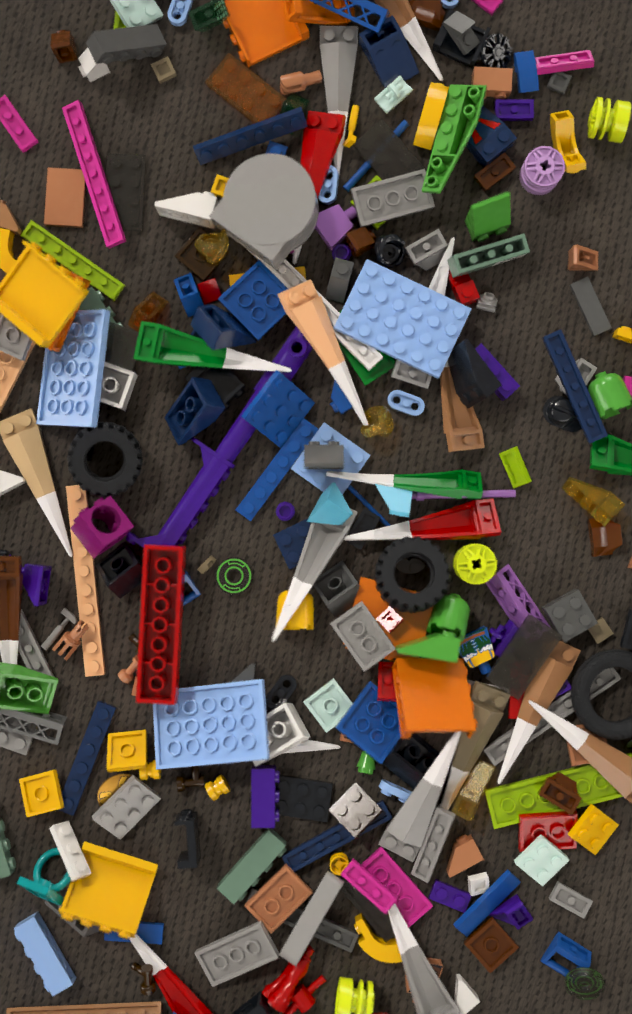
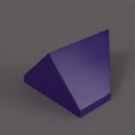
(512, 912)

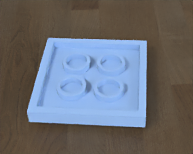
(353, 461)

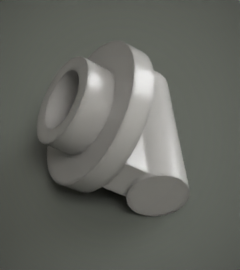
(487, 302)

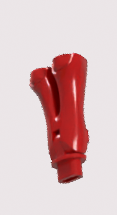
(282, 989)

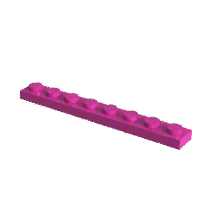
(94, 174)

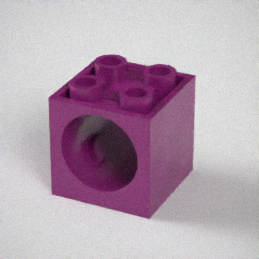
(112, 515)

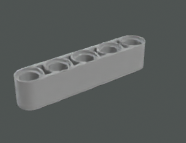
(311, 918)

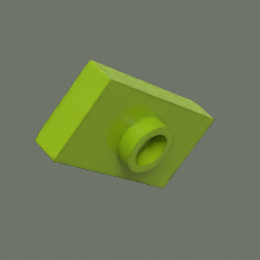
(515, 467)

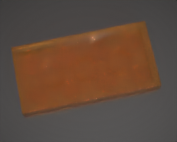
(245, 90)

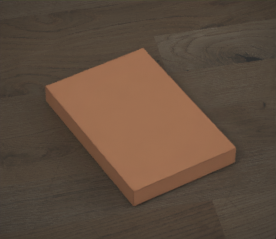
(65, 198)
(278, 898)

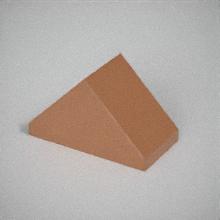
(582, 258)

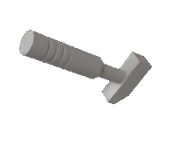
(58, 630)

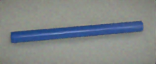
(365, 167)

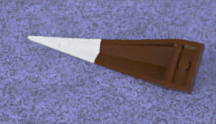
(10, 607)

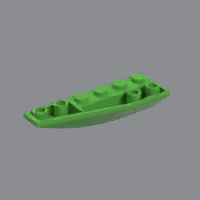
(454, 131)

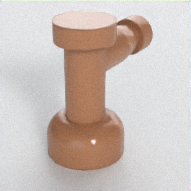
(126, 675)

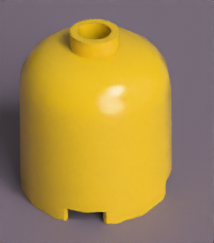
(304, 615)

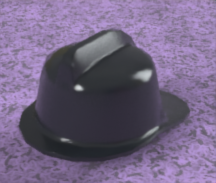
(560, 413)

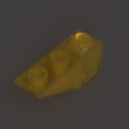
(597, 501)
(473, 790)

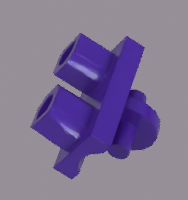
(502, 636)

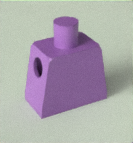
(335, 224)

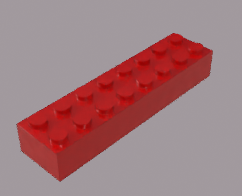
(160, 624)

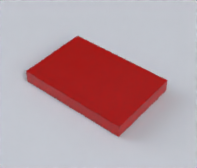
(551, 825)

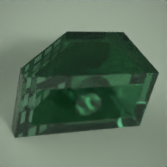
(209, 15)

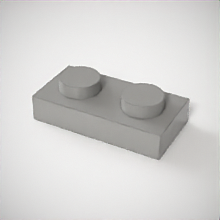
(570, 899)

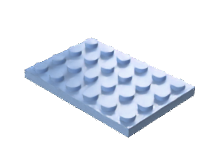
(402, 318)
(75, 374)
(212, 726)

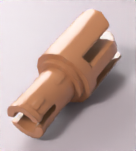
(298, 81)
(71, 639)

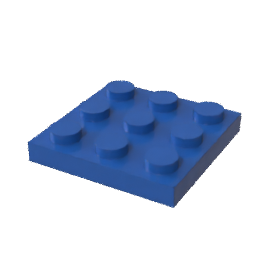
(255, 300)
(278, 409)
(371, 724)

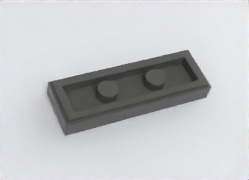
(590, 306)

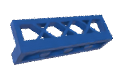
(372, 8)

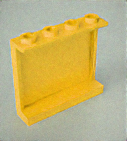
(40, 295)
(112, 893)

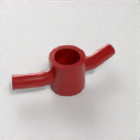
(303, 998)

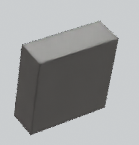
(559, 82)

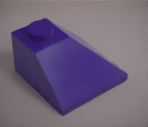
(36, 582)

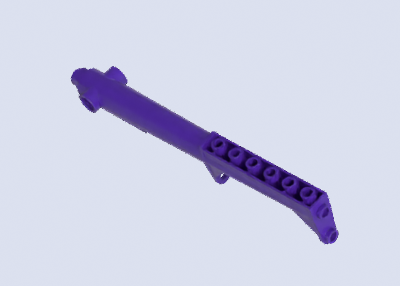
(219, 462)

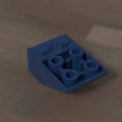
(388, 52)
(219, 328)

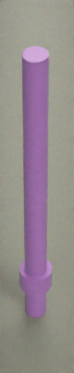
(419, 496)

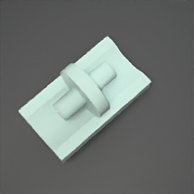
(393, 94)

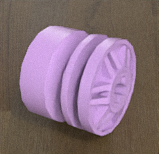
(531, 173)

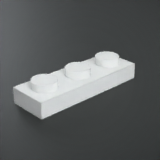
(70, 851)

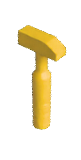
(351, 127)

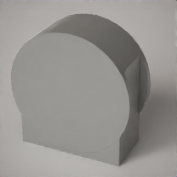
(268, 207)

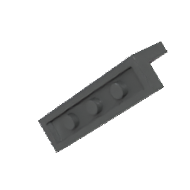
(50, 720)

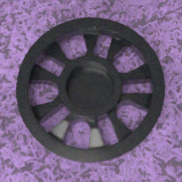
(496, 51)

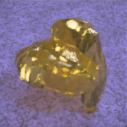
(213, 245)
(379, 422)

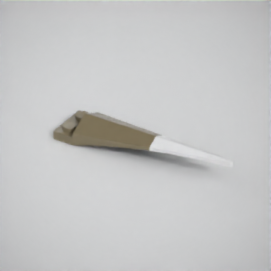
(488, 711)

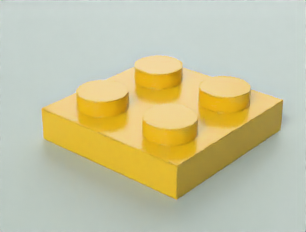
(127, 751)
(41, 793)
(593, 829)

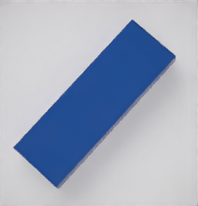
(148, 931)

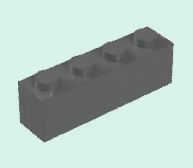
(126, 43)

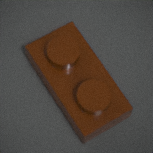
(494, 172)

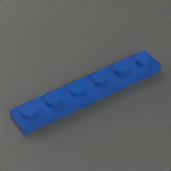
(276, 470)

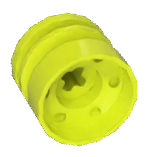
(609, 120)
(463, 566)
(353, 999)

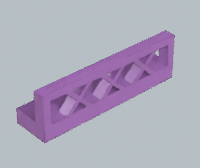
(512, 604)

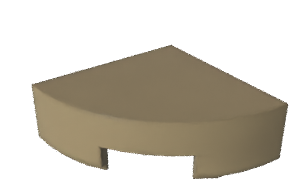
(206, 565)

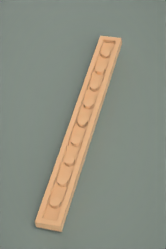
(86, 589)

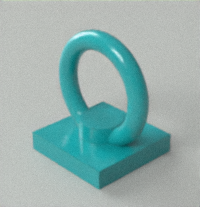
(42, 887)

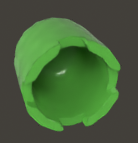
(609, 394)
(450, 614)

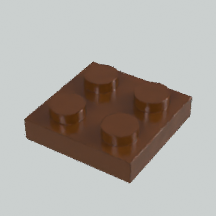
(491, 944)

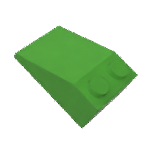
(489, 217)
(436, 646)
(26, 689)

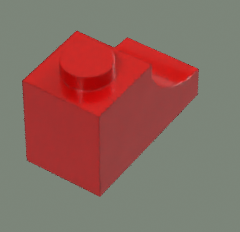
(463, 289)

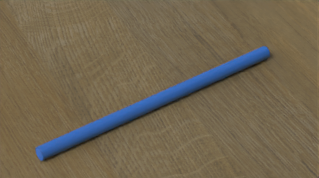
(367, 505)

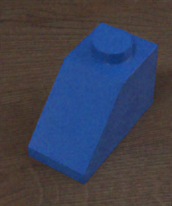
(188, 294)
(339, 400)

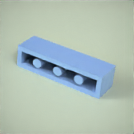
(44, 953)

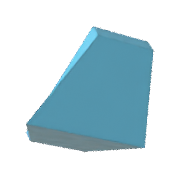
(396, 499)
(330, 508)

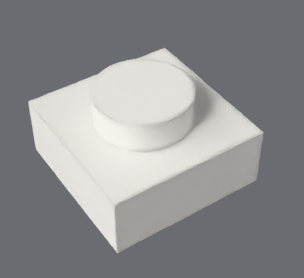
(478, 883)

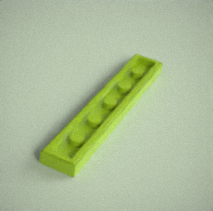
(73, 260)

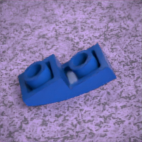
(526, 71)

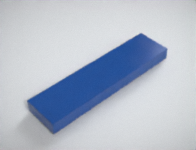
(487, 902)

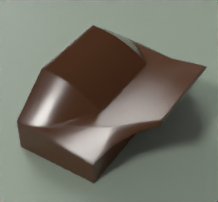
(428, 13)
(604, 539)
(561, 792)

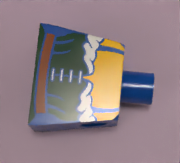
(477, 649)

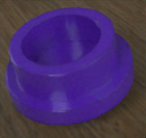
(341, 251)
(285, 511)

